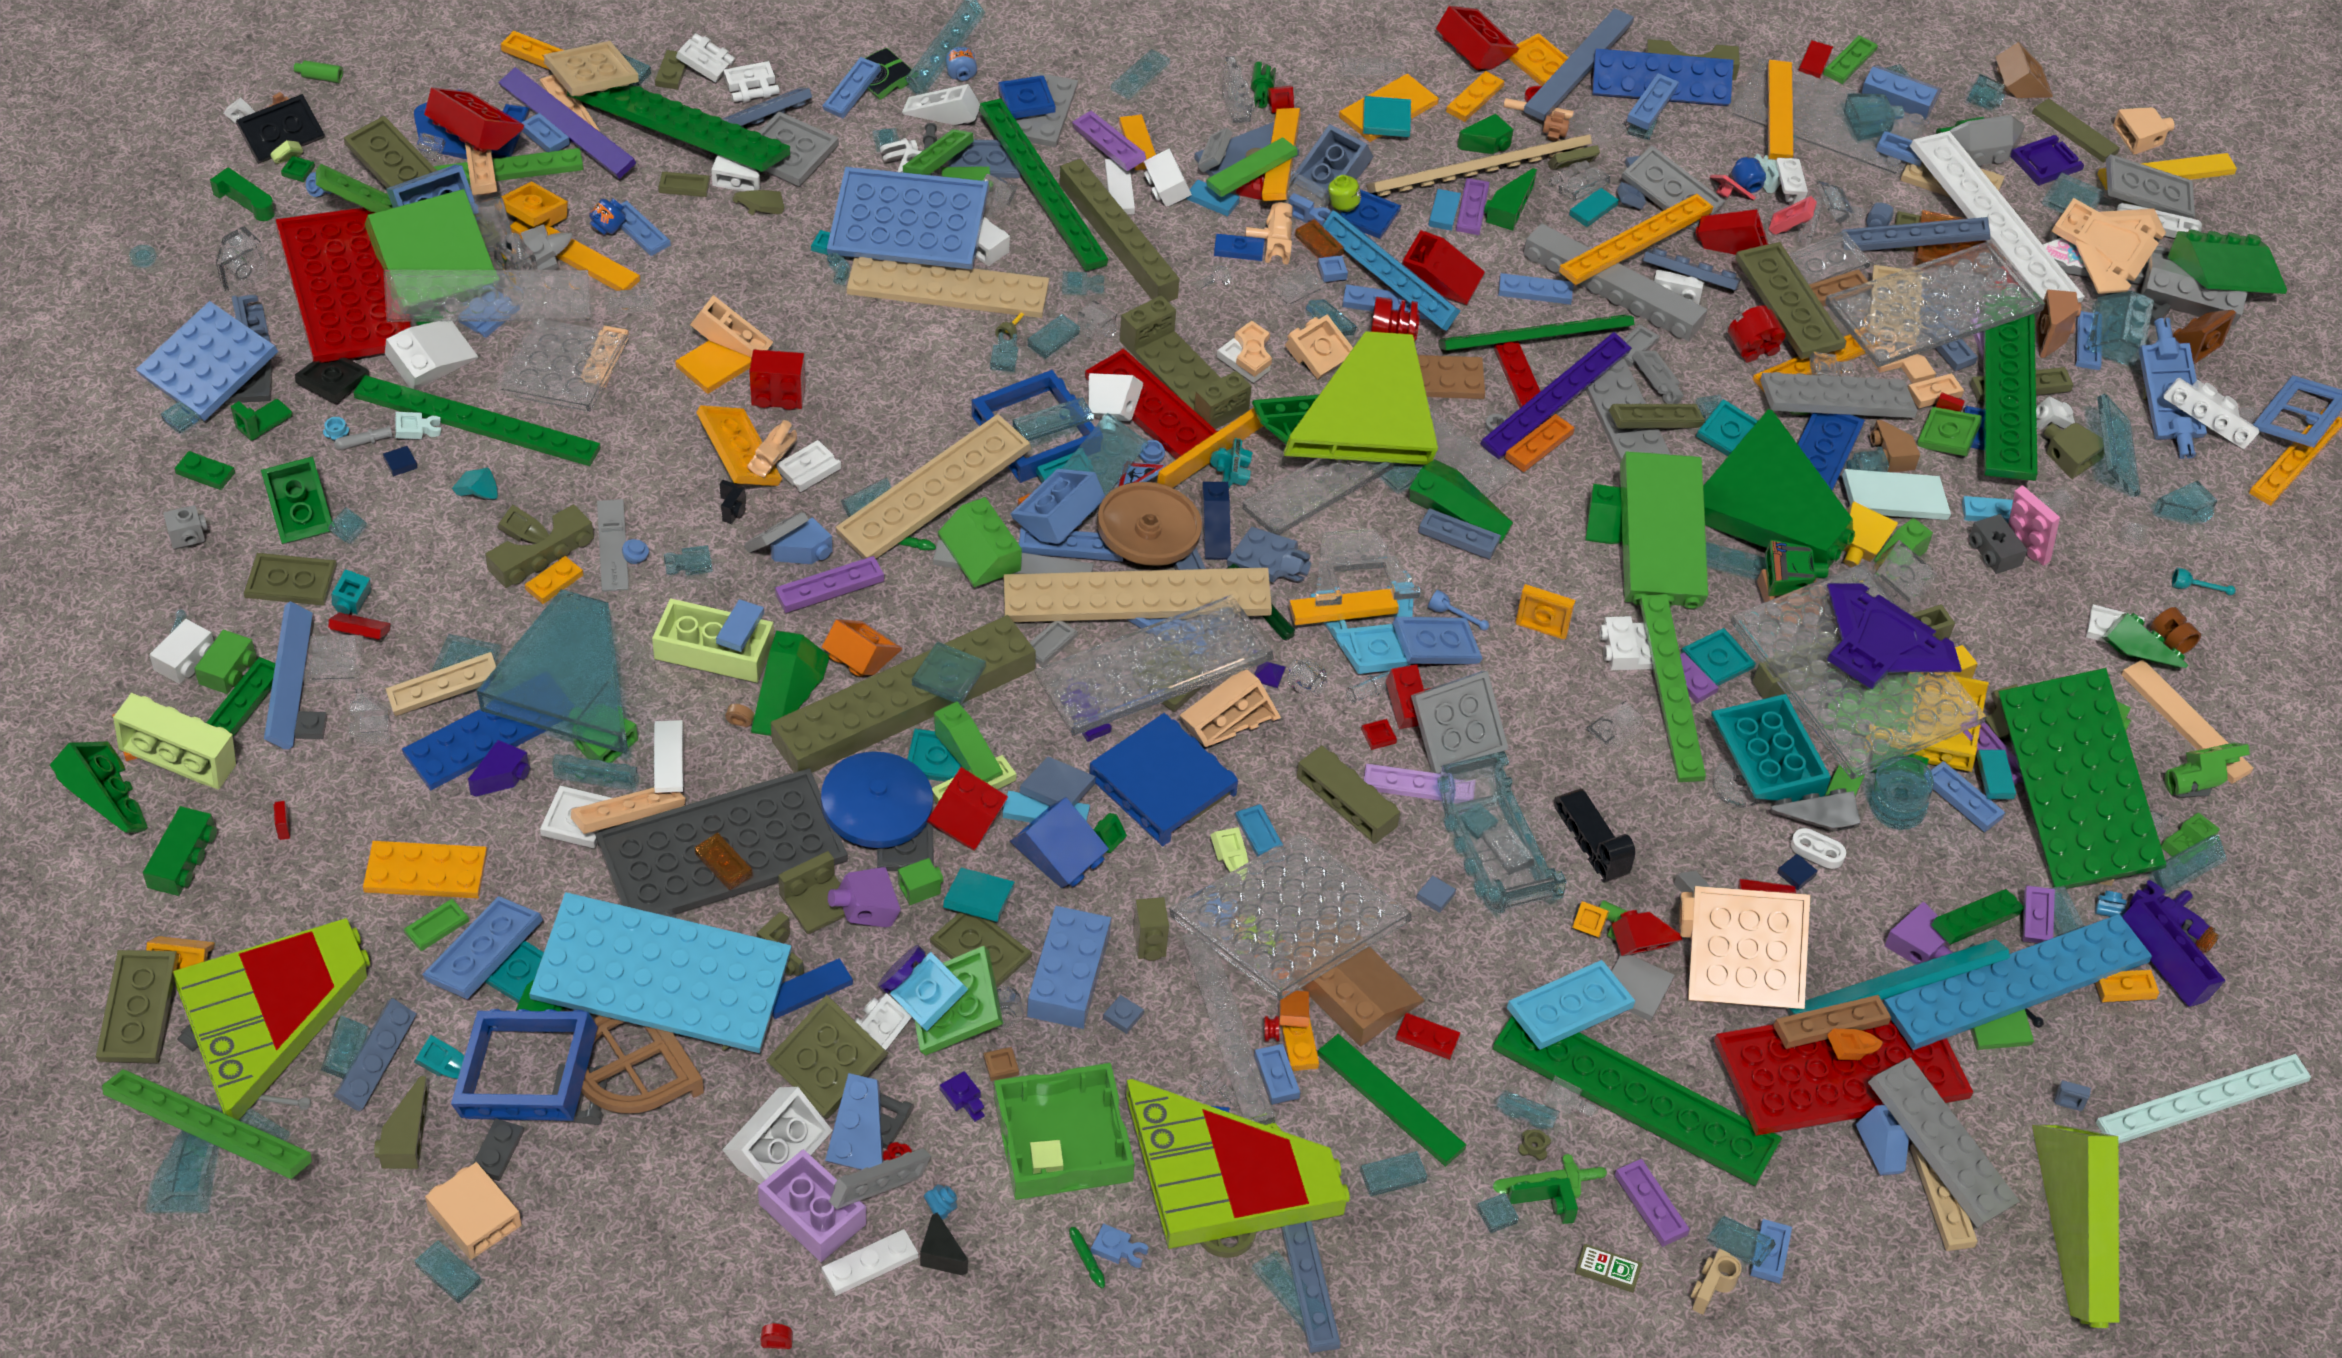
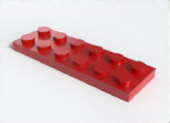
(1158, 408)

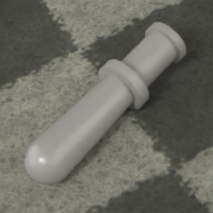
(357, 439)

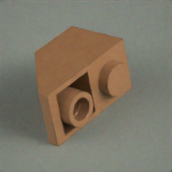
(1897, 445)

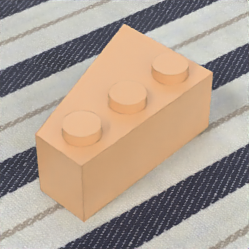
(1229, 708)

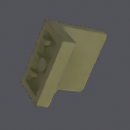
(807, 890)

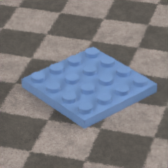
(207, 360)

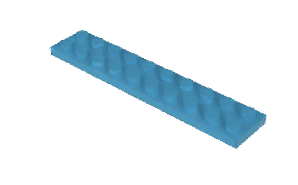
(2016, 983)

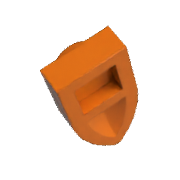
(1853, 1043)

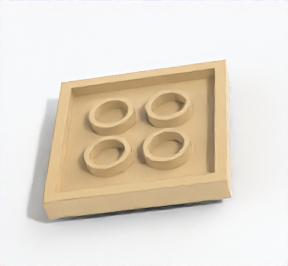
(591, 68)

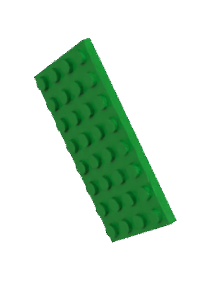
(2081, 779)

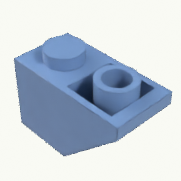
(1884, 1140)

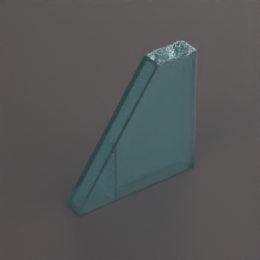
(563, 675)

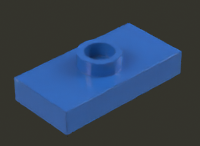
(1239, 247)

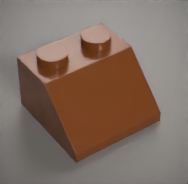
(2206, 333)

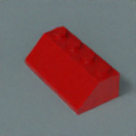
(471, 119)

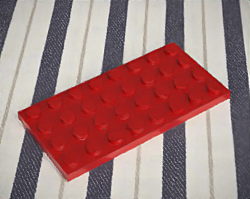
(337, 284)
(1813, 1087)

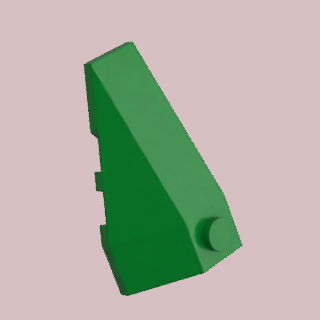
(1452, 494)
(790, 676)

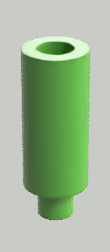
(319, 71)

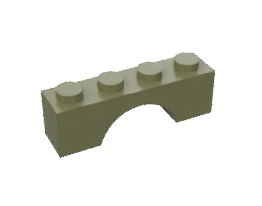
(1718, 51)
(514, 562)

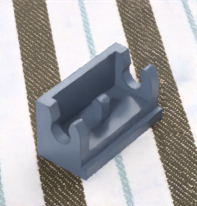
(251, 316)

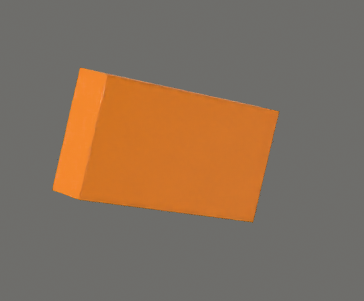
(1294, 1009)

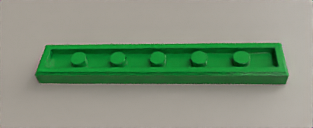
(1391, 1100)

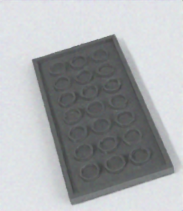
(766, 824)

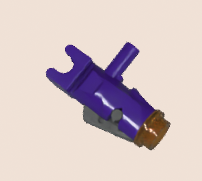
(2193, 925)

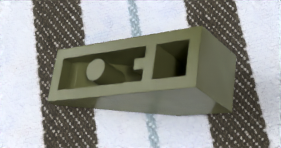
(404, 1130)

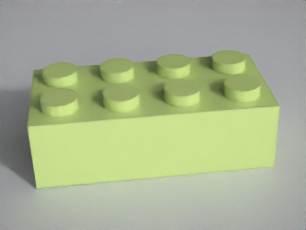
(689, 639)
(174, 741)

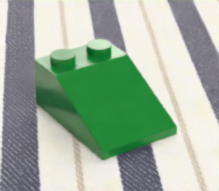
(297, 500)

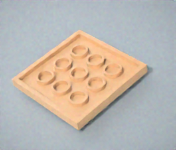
(1749, 948)

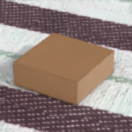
(1001, 1064)

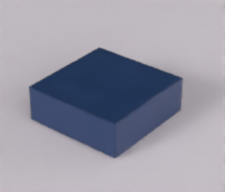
(400, 461)
(1797, 871)

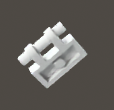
(705, 57)
(751, 76)

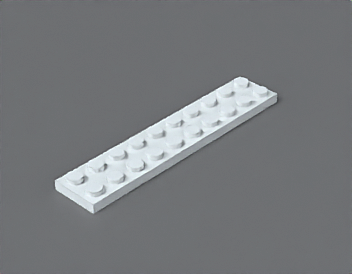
(1979, 199)

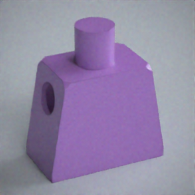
(867, 898)
(1916, 938)

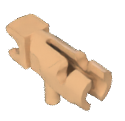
(1278, 232)
(773, 449)

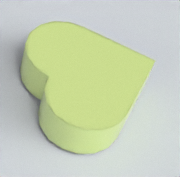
(286, 151)

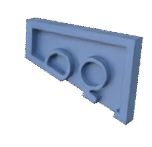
(857, 1129)

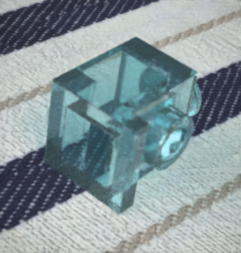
(1987, 92)
(1869, 461)

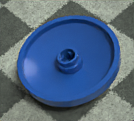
(876, 799)

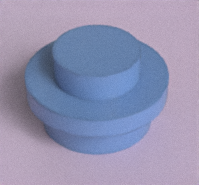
(1153, 452)
(635, 551)

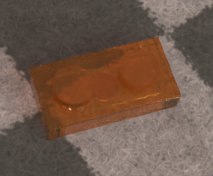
(1319, 240)
(723, 861)

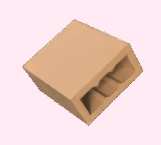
(473, 1210)

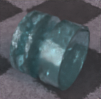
(1901, 792)

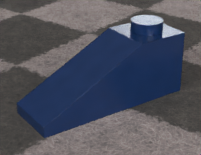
(1216, 520)

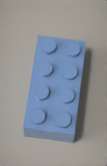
(1069, 967)

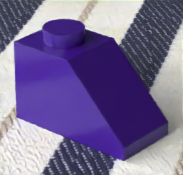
(499, 769)

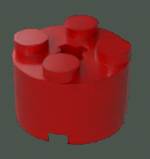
(1757, 333)

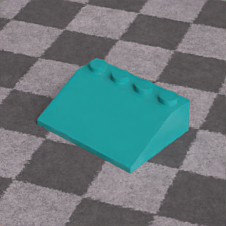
(1772, 749)

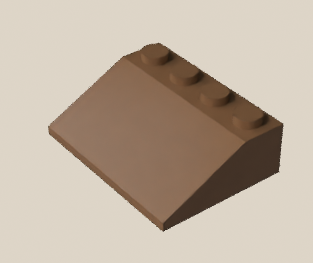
(1363, 995)

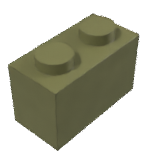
(1151, 928)

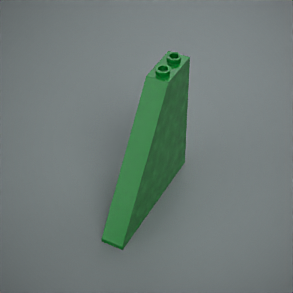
(1777, 494)

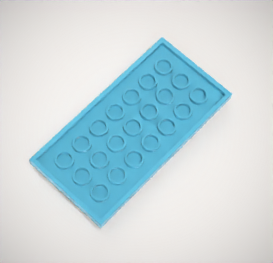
(661, 972)

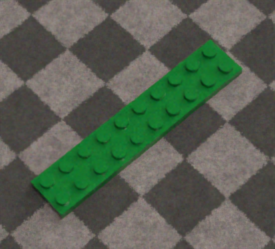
(689, 125)
(2010, 400)
(1647, 1100)

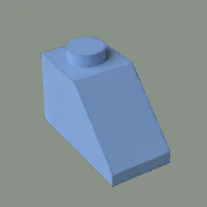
(803, 544)

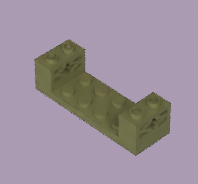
(1152, 340)

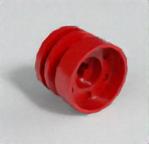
(1395, 321)

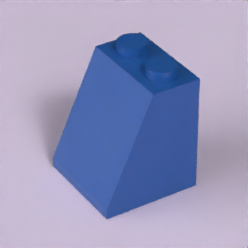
(1061, 844)

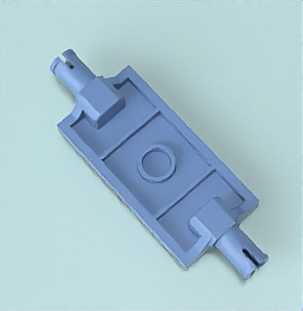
(2161, 367)

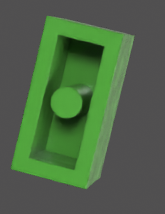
(225, 662)

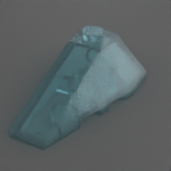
(185, 1176)

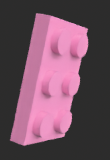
(2034, 525)

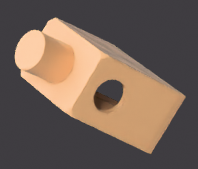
(2142, 128)

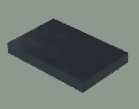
(280, 122)

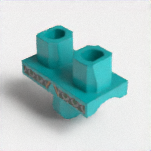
(1230, 463)

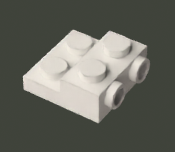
(1625, 644)

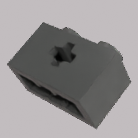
(1997, 544)

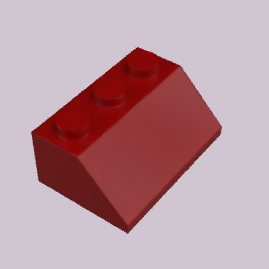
(1475, 37)

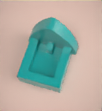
(477, 482)

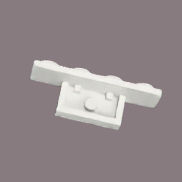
(2212, 409)

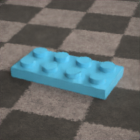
(1570, 1004)

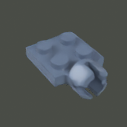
(1273, 552)

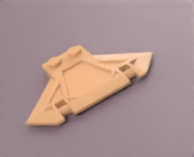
(2111, 242)

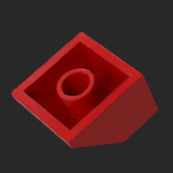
(967, 809)

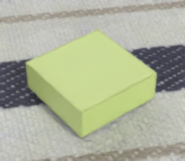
(1046, 1155)

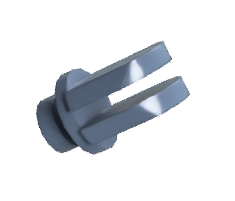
(1880, 215)

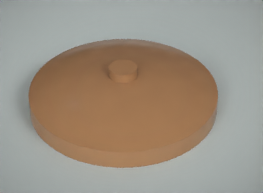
(1149, 523)

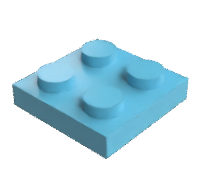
(929, 991)

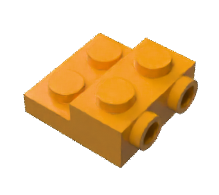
(535, 205)

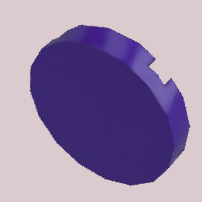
(901, 969)

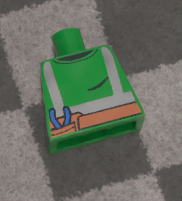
(1791, 567)

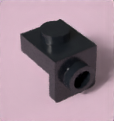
(734, 501)

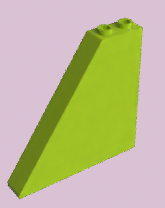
(1371, 407)
(2083, 1207)

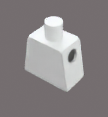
(1114, 395)

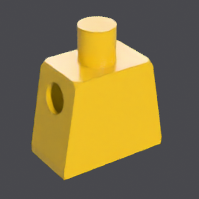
(1870, 534)

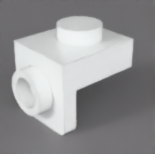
(2054, 411)

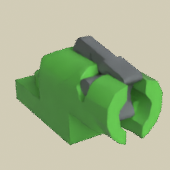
(2203, 770)

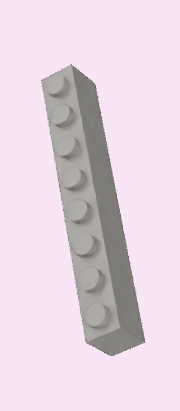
(1620, 285)

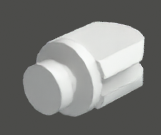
(896, 150)

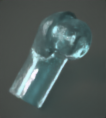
(839, 266)

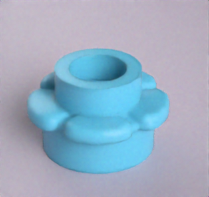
(335, 428)

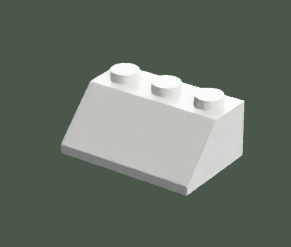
(777, 1134)

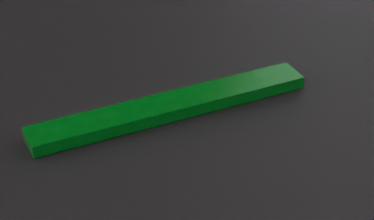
(1536, 332)

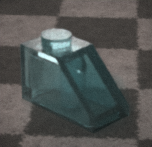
(2186, 504)

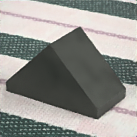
(941, 1250)

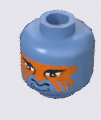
(961, 62)

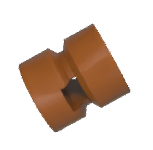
(2175, 630)

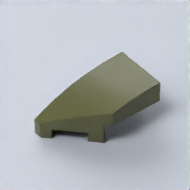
(760, 200)

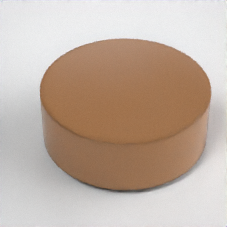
(739, 715)

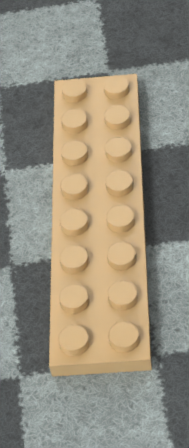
(949, 286)
(933, 488)

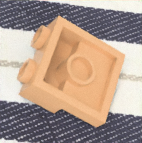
(1319, 346)

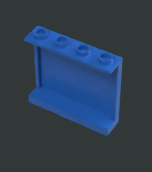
(1162, 777)

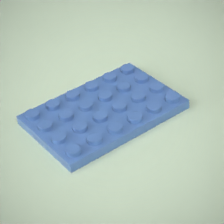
(908, 217)

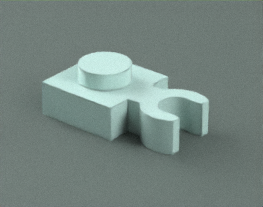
(412, 426)

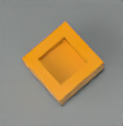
(1590, 919)

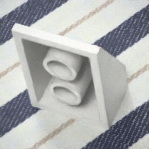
(428, 352)

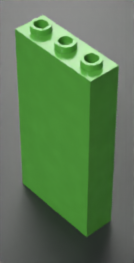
(1663, 528)

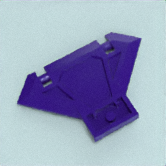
(1883, 638)

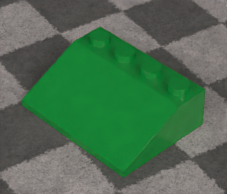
(2227, 261)

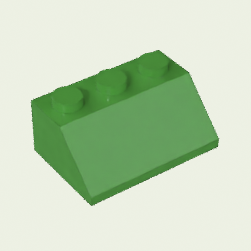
(981, 543)

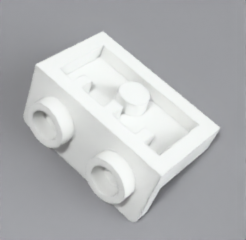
(1792, 179)
(1681, 284)
(884, 1019)

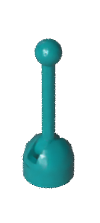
(2183, 579)

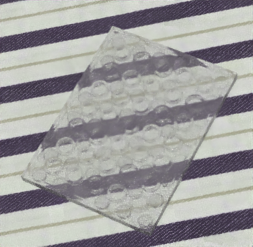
(1853, 721)

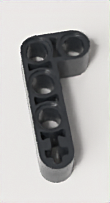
(1607, 854)

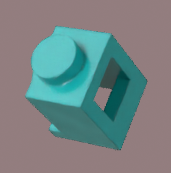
(350, 592)

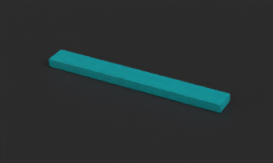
(1913, 976)

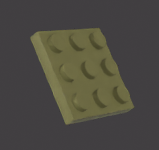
(823, 1053)

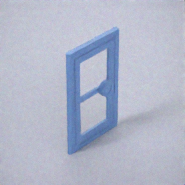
(2320, 422)

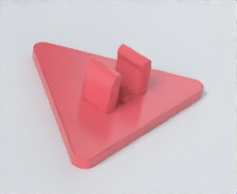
(1727, 185)

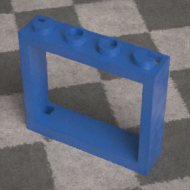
(984, 405)
(525, 1106)

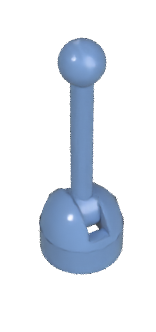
(1440, 603)

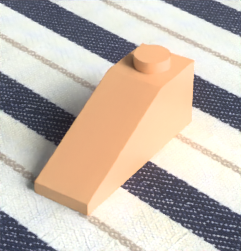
(729, 329)

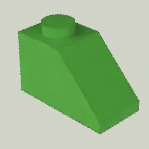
(1913, 535)

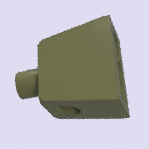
(2074, 448)

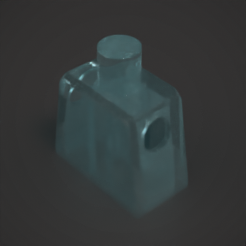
(1871, 114)

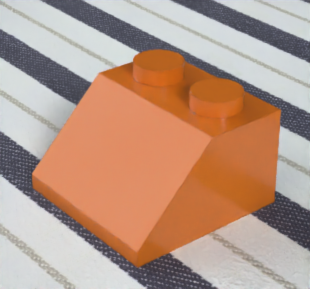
(859, 647)

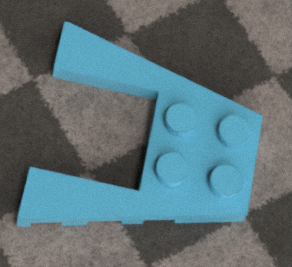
(1372, 647)

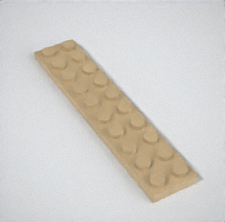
(1131, 593)

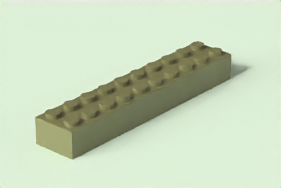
(890, 702)

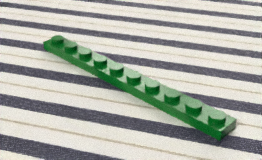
(1043, 185)
(478, 420)

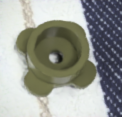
(1537, 1137)

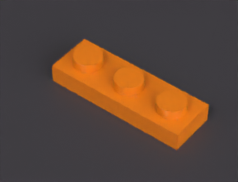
(1539, 442)

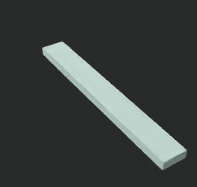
(2204, 1099)

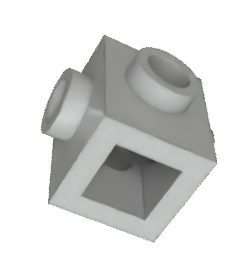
(185, 526)

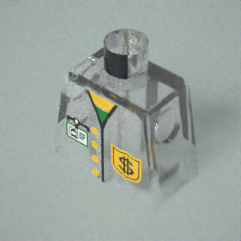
(513, 254)

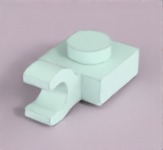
(1772, 176)

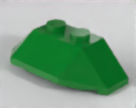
(1282, 413)

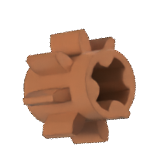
(1556, 126)

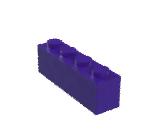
(2173, 951)

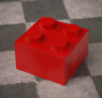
(777, 379)

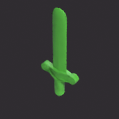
(1570, 1171)

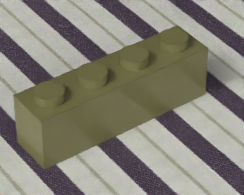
(1348, 794)

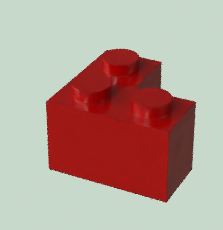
(1401, 684)

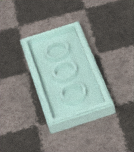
(1897, 493)

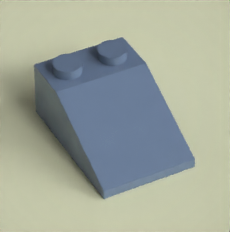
(1335, 155)

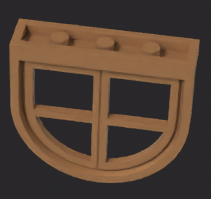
(664, 1042)

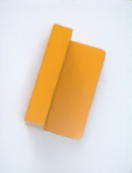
(189, 951)

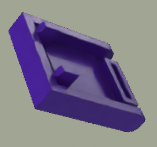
(2048, 160)

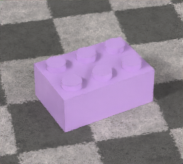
(800, 1202)

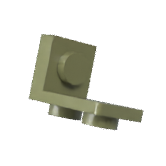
(778, 930)

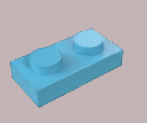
(1981, 508)

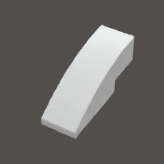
(668, 756)

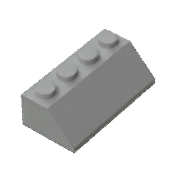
(2172, 285)

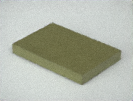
(290, 579)
(970, 932)

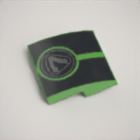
(891, 75)

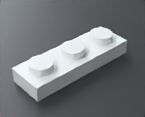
(869, 1262)

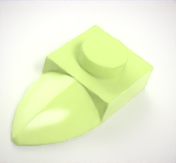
(1230, 848)

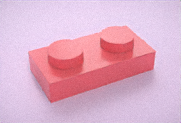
(1793, 215)

